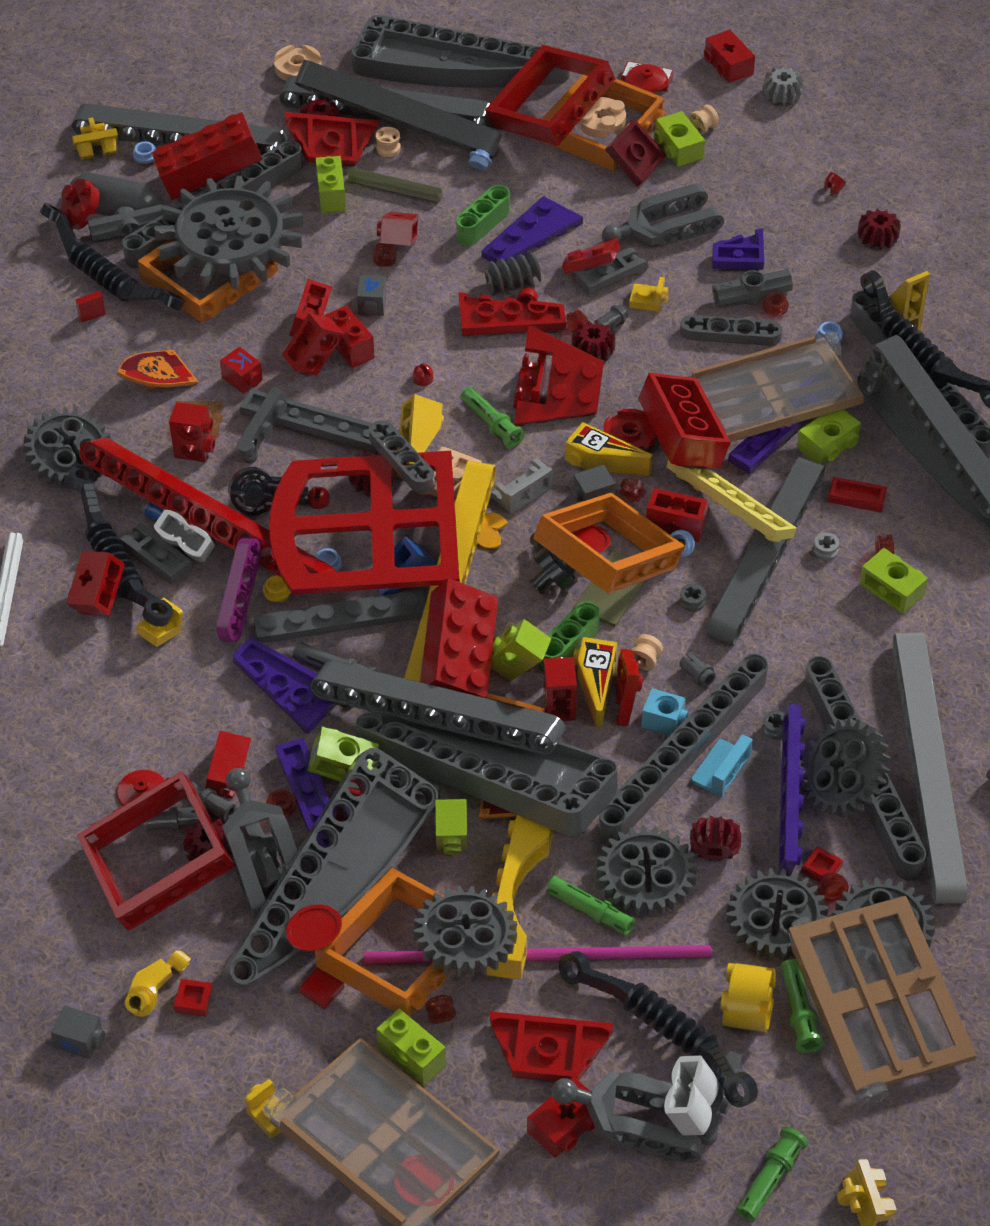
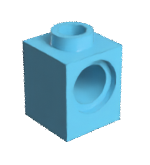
(663, 712)

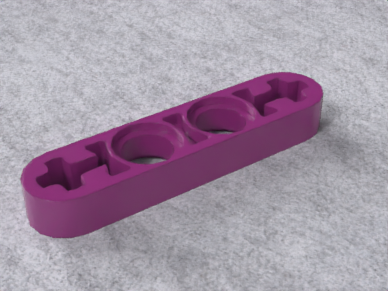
(238, 590)

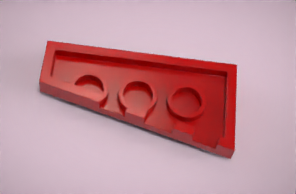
(491, 316)

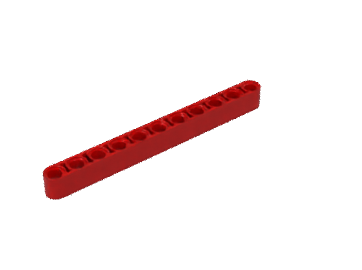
(175, 492)

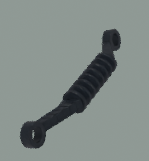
(102, 270)
(925, 352)
(104, 539)
(665, 1020)

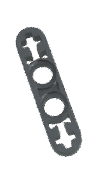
(731, 328)
(407, 453)

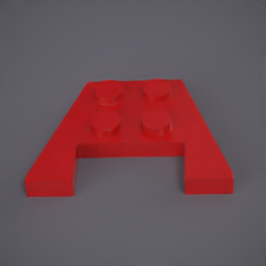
(572, 381)

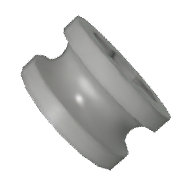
(826, 553)

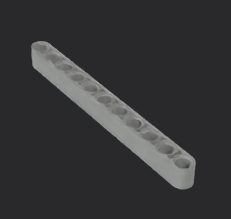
(929, 769)

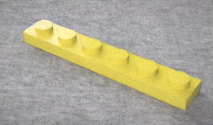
(735, 501)

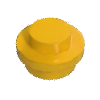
(275, 589)

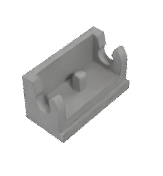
(525, 487)

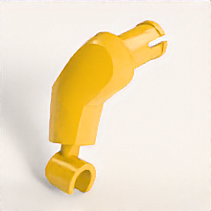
(145, 985)

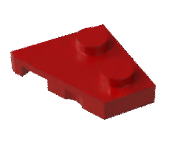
(591, 257)
(627, 683)

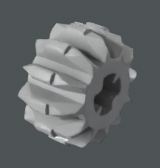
(782, 86)

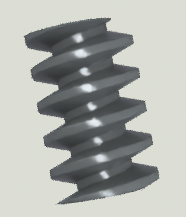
(512, 271)

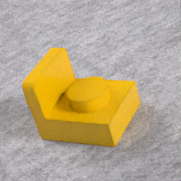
(649, 297)
(158, 635)
(255, 1103)

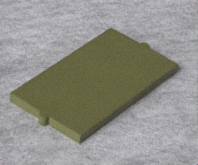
(615, 604)

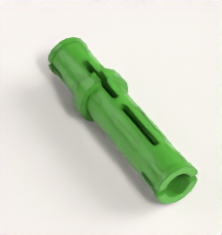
(601, 911)

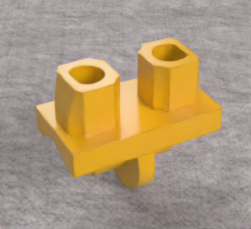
(94, 136)
(862, 1194)

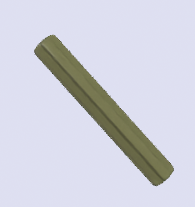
(395, 185)

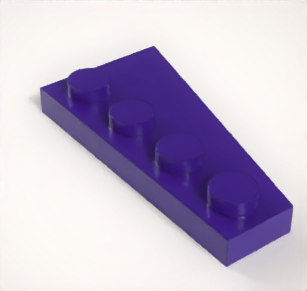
(532, 230)

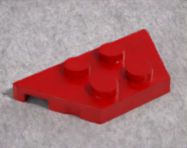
(330, 136)
(548, 1045)

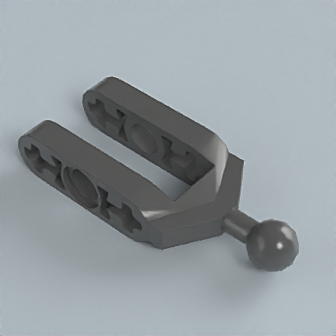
(670, 230)
(247, 814)
(627, 1130)

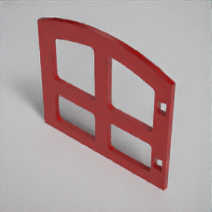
(380, 520)

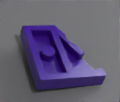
(739, 252)

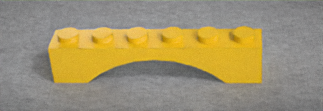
(528, 847)

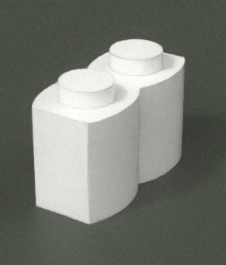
(178, 533)
(691, 1095)

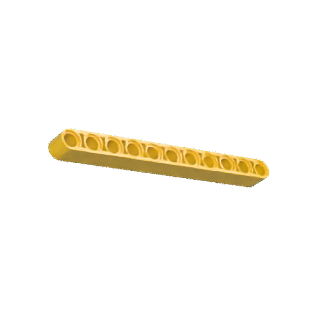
(470, 513)

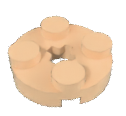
(287, 56)
(613, 118)

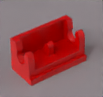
(531, 380)
(228, 754)

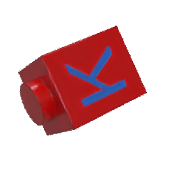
(241, 370)

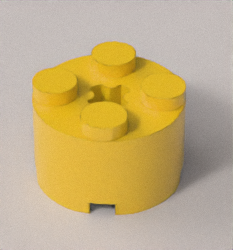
(749, 997)

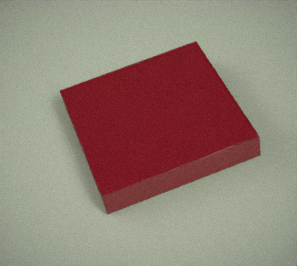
(635, 152)

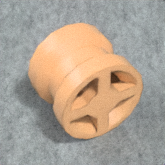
(704, 118)
(388, 142)
(646, 651)

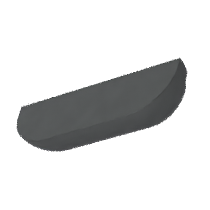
(120, 193)

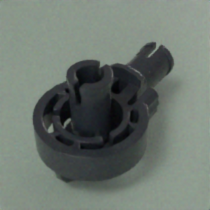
(256, 494)
(553, 569)

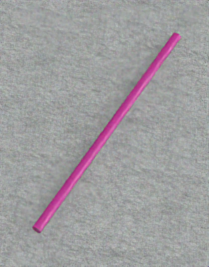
(555, 954)

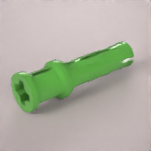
(504, 430)
(803, 1018)
(778, 1162)

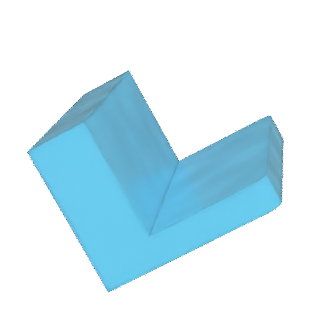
(723, 765)

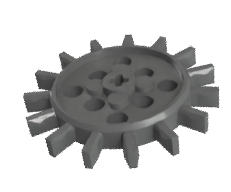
(229, 232)

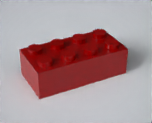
(206, 154)
(684, 421)
(459, 638)

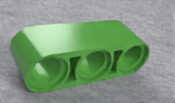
(483, 215)
(568, 634)

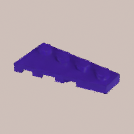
(283, 682)

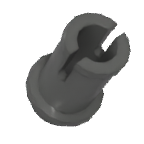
(615, 316)
(703, 674)

